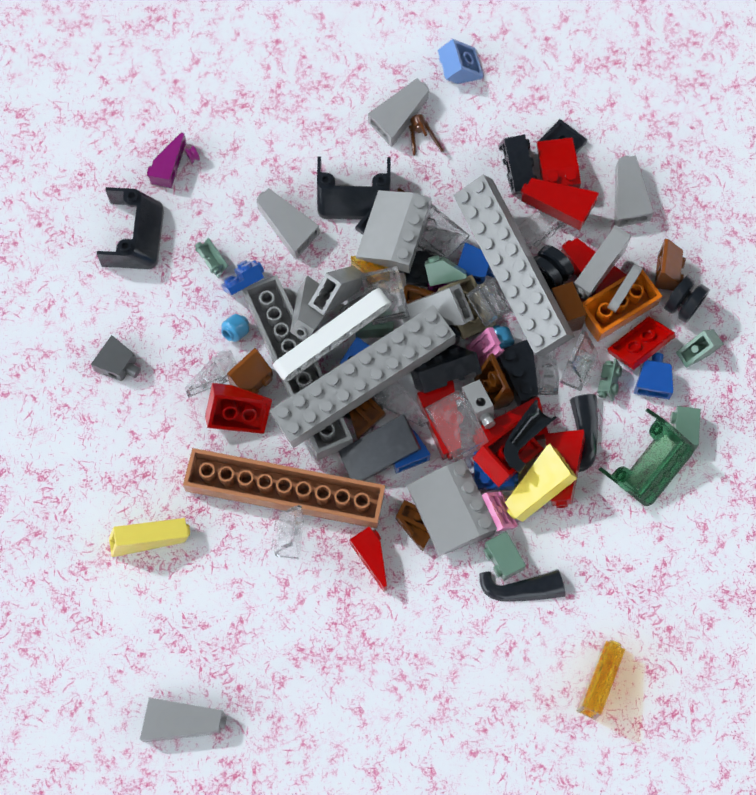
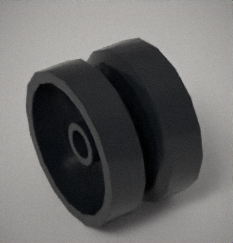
(554, 266)
(686, 298)

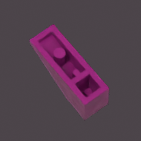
(166, 164)

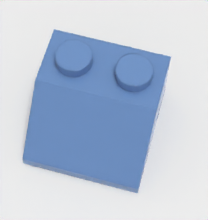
(460, 62)

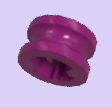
(192, 154)

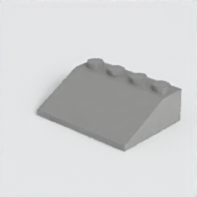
(394, 229)
(452, 508)

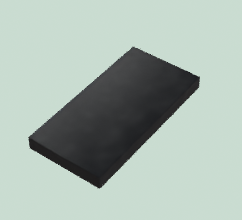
(380, 449)

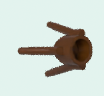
(420, 125)

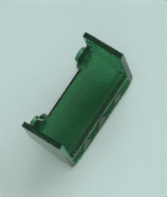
(656, 465)

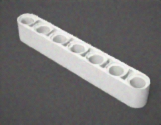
(332, 334)

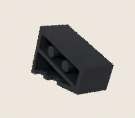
(517, 161)
(444, 367)
(520, 371)

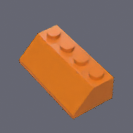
(639, 300)

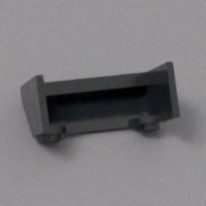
(348, 201)
(144, 247)

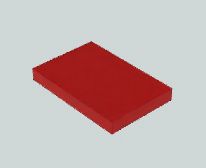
(641, 342)

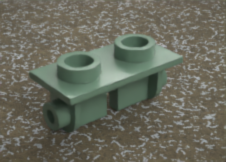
(212, 257)
(610, 386)

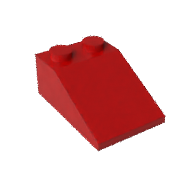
(559, 162)
(236, 409)
(492, 459)

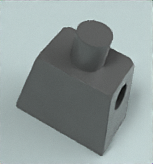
(115, 360)

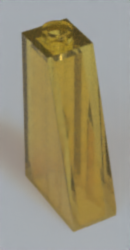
(601, 680)

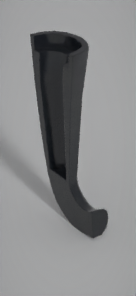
(586, 418)
(529, 425)
(536, 588)

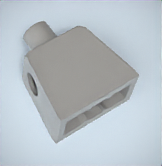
(480, 403)

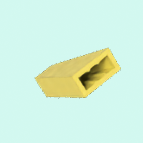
(541, 483)
(147, 536)

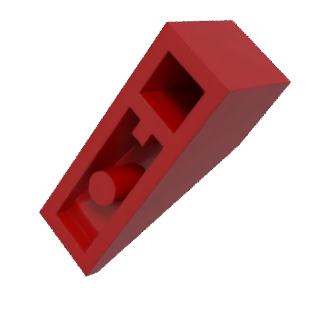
(369, 550)

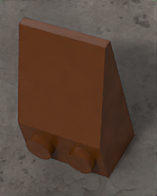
(495, 383)

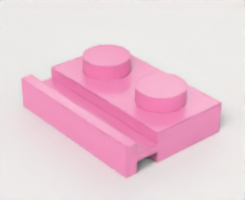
(485, 345)
(498, 510)

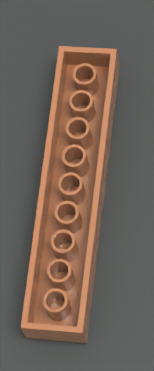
(284, 487)

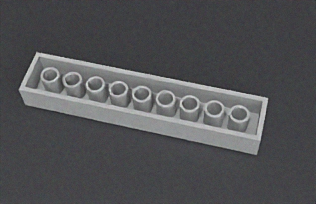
(513, 266)
(274, 319)
(363, 376)

